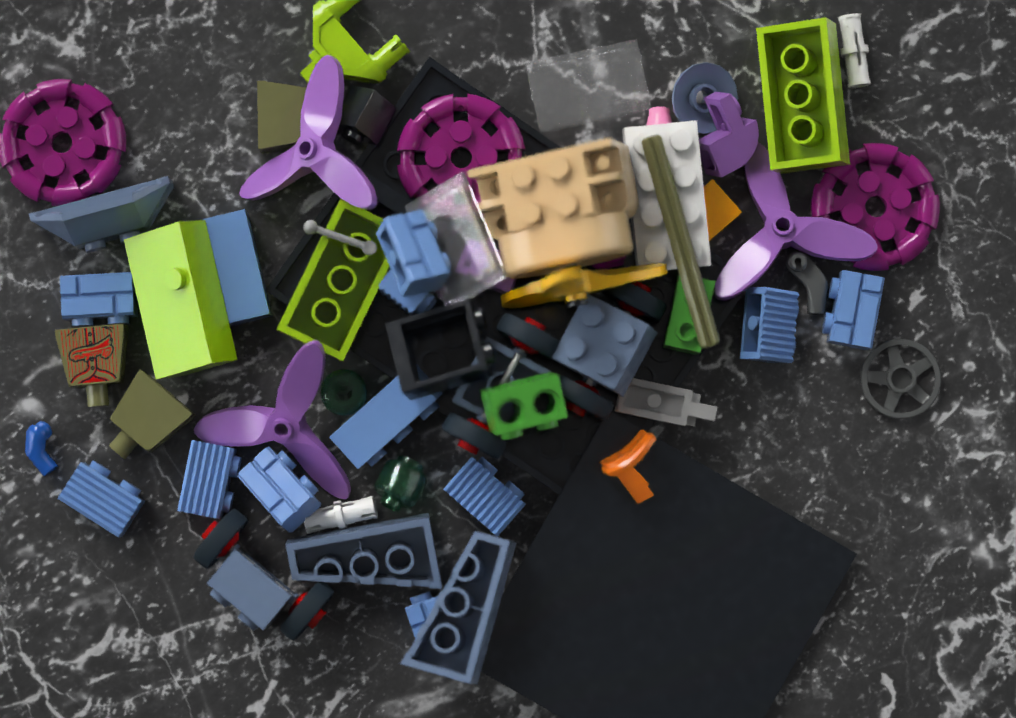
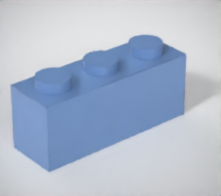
(238, 267)
(380, 421)

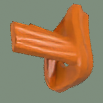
(623, 462)

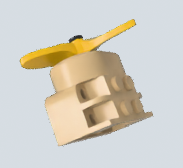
(563, 215)

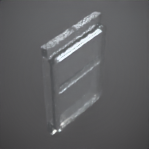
(588, 86)
(462, 237)

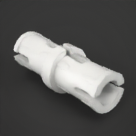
(854, 50)
(341, 514)

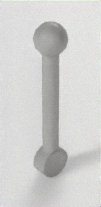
(368, 247)

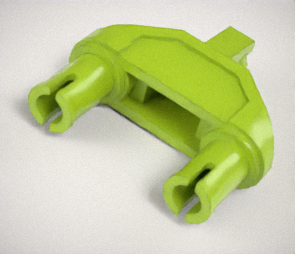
(333, 40)

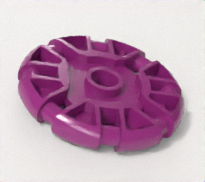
(46, 127)
(454, 136)
(891, 192)

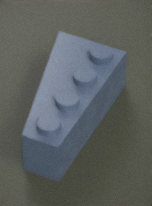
(369, 554)
(465, 612)

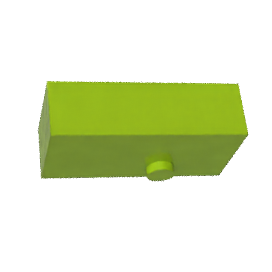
(803, 96)
(337, 284)
(180, 299)

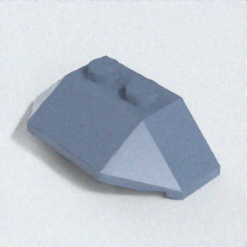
(106, 216)

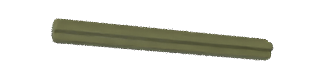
(680, 241)

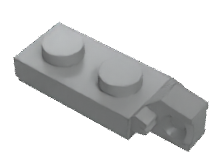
(664, 403)

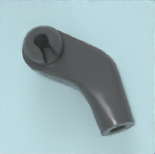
(813, 280)

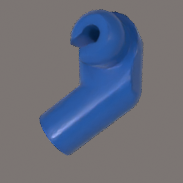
(35, 447)

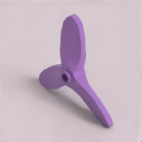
(316, 146)
(810, 235)
(284, 423)

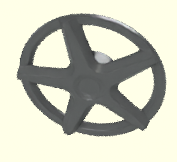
(900, 379)

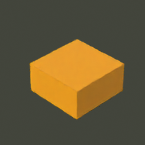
(719, 209)

